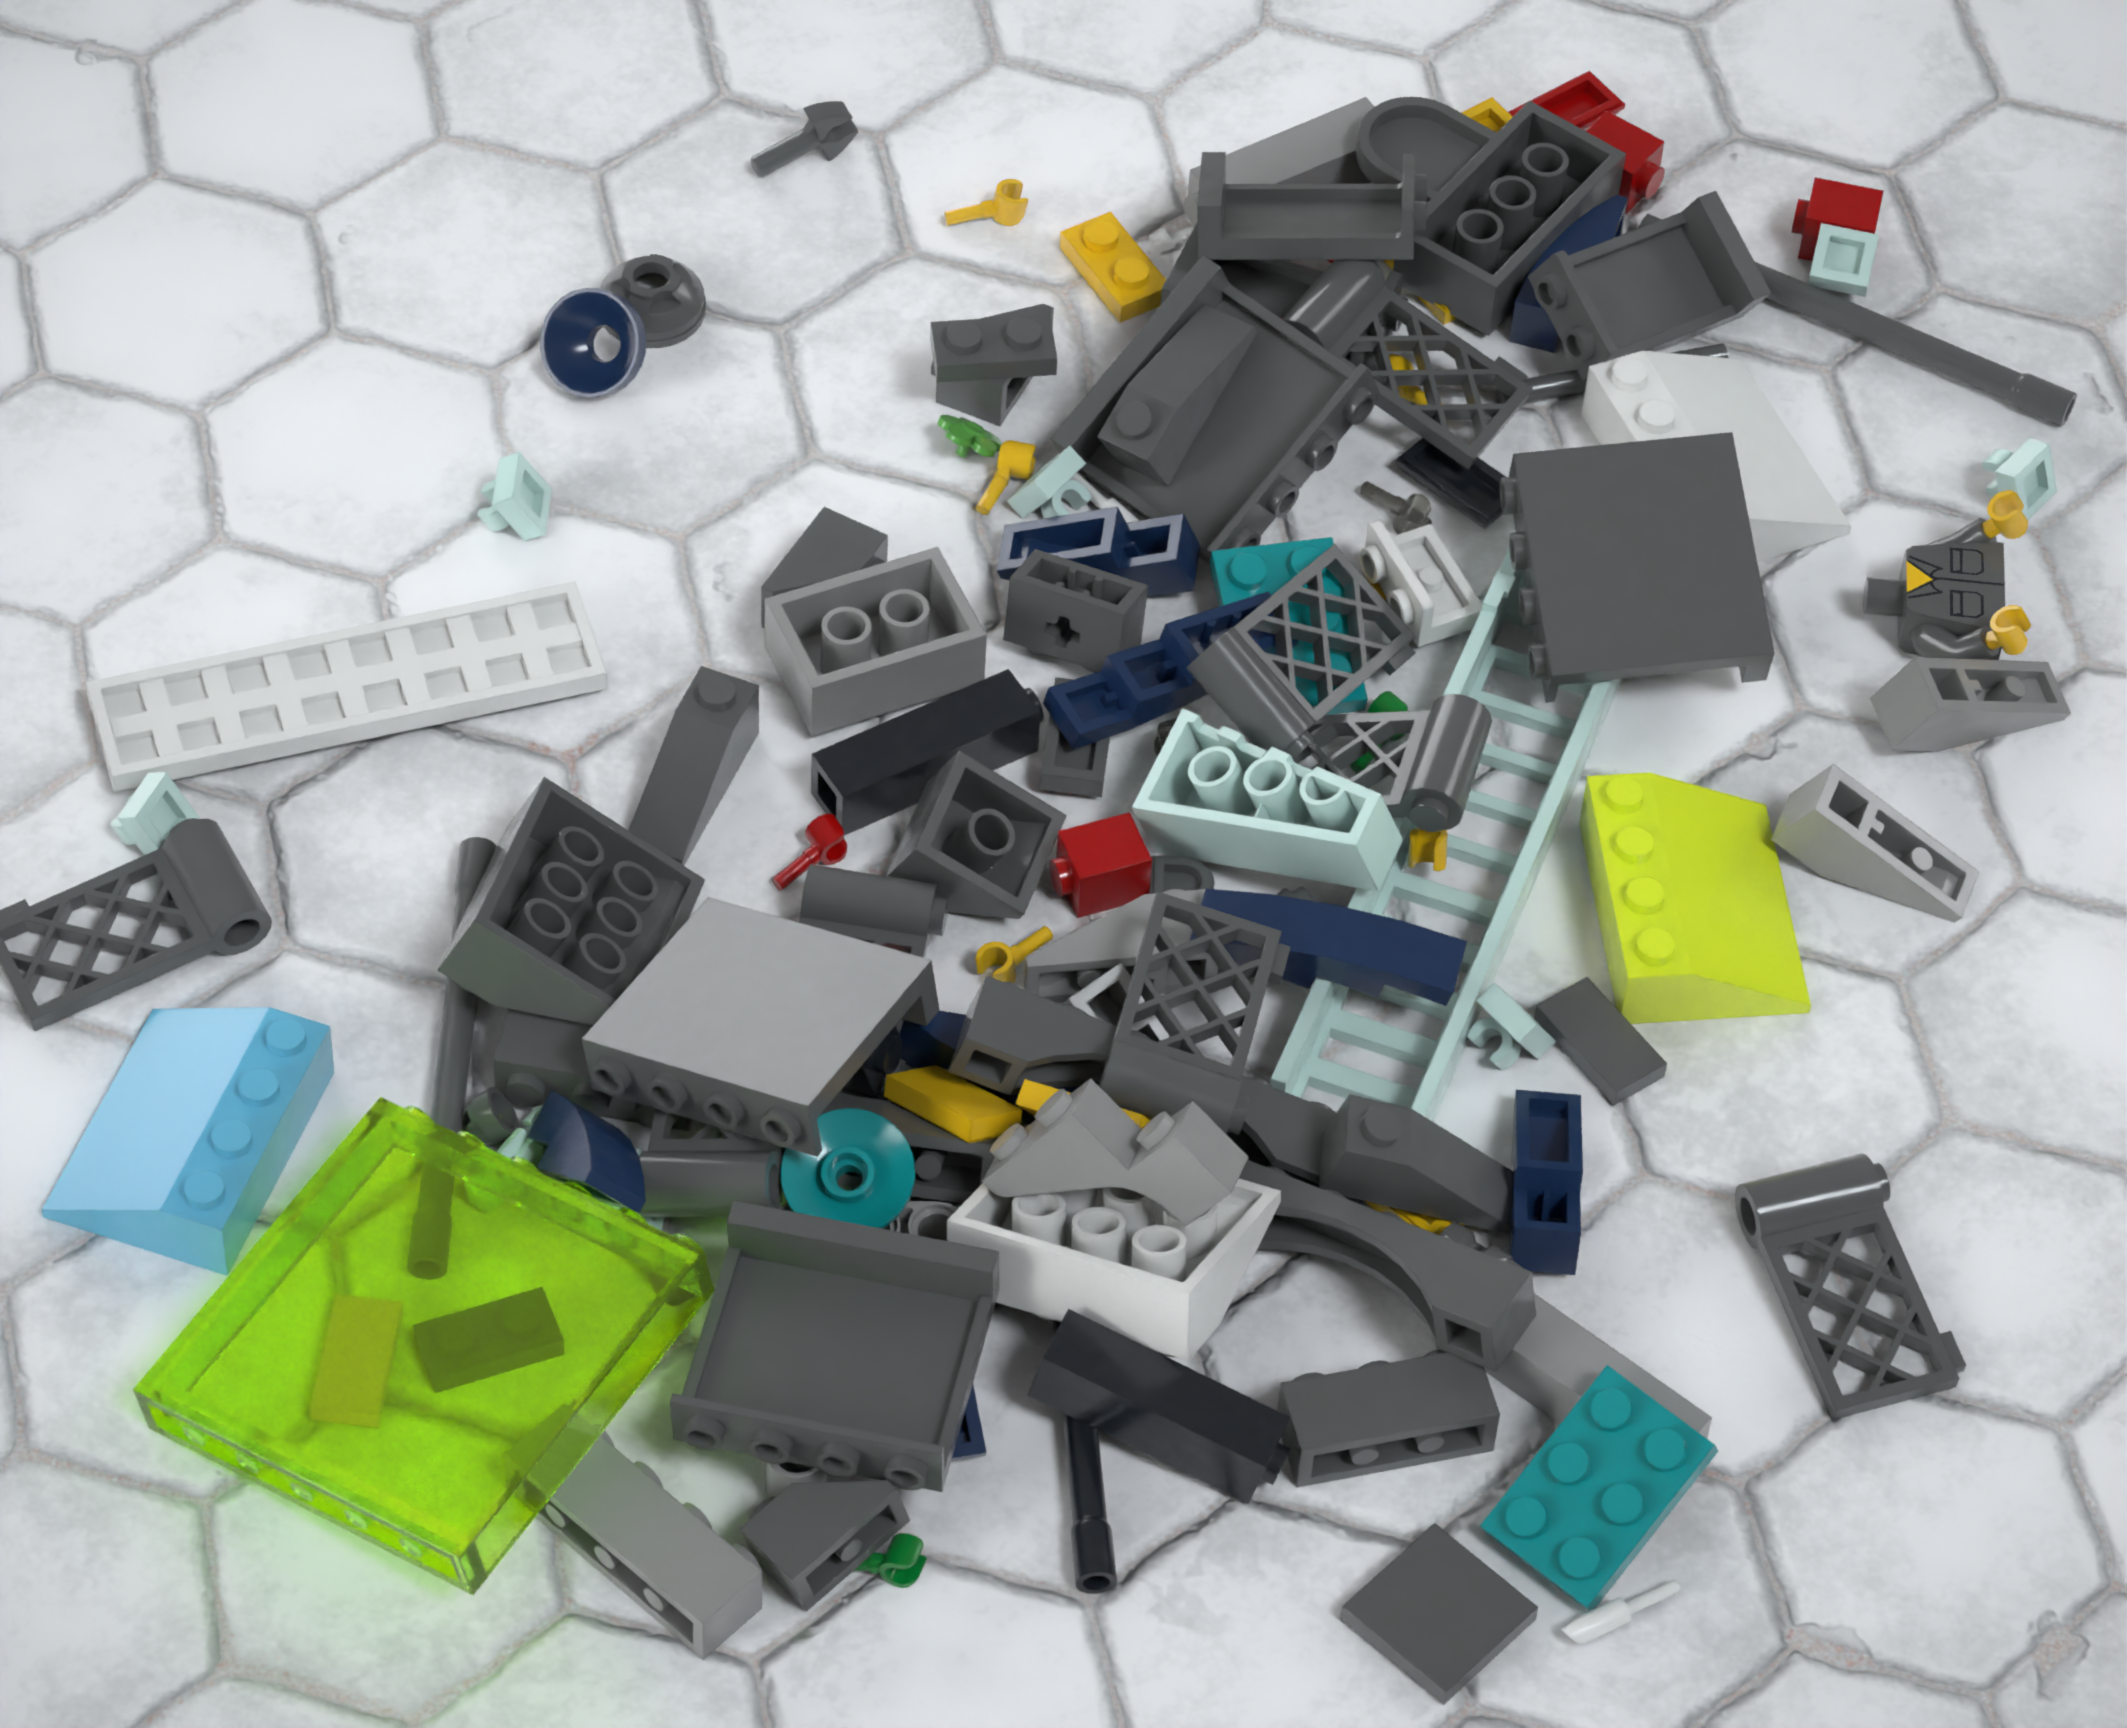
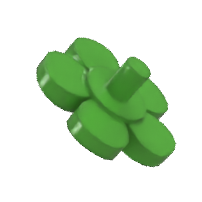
(969, 435)

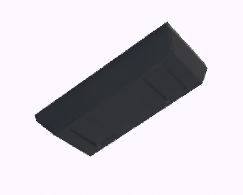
(1469, 491)

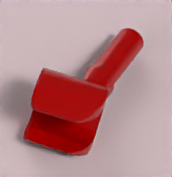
(826, 843)

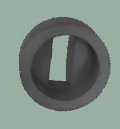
(490, 1117)

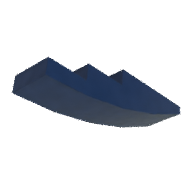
(1146, 678)
(1346, 945)

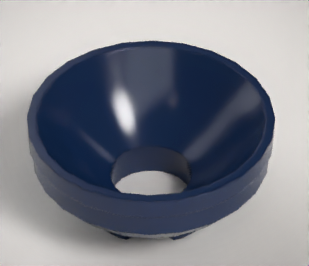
(569, 342)

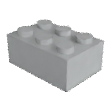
(874, 641)

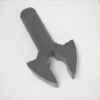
(827, 130)

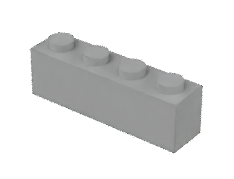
(655, 1548)

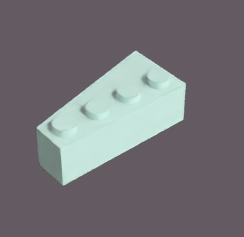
(1262, 811)

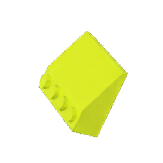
(1689, 901)

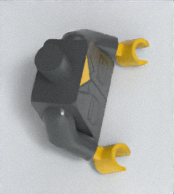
(1955, 591)

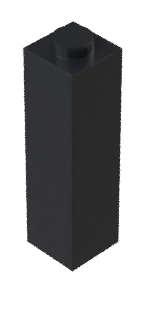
(892, 762)
(1160, 1407)

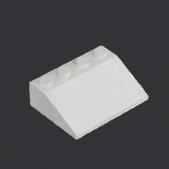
(1694, 395)
(1120, 1258)

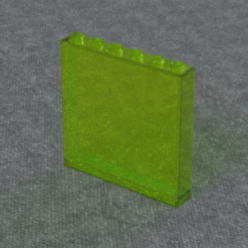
(426, 1342)

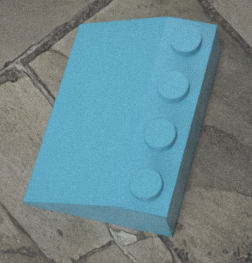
(196, 1131)

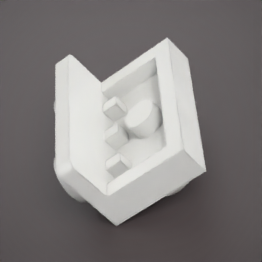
(1420, 582)

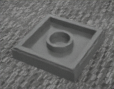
(1439, 1613)

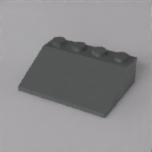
(567, 911)

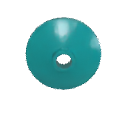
(852, 1143)

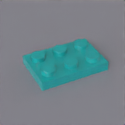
(1265, 568)
(1599, 1488)

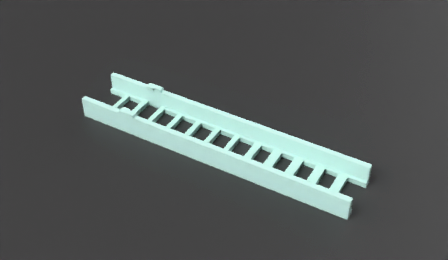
(1322, 1011)

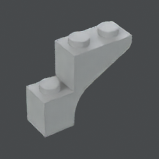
(1092, 1143)

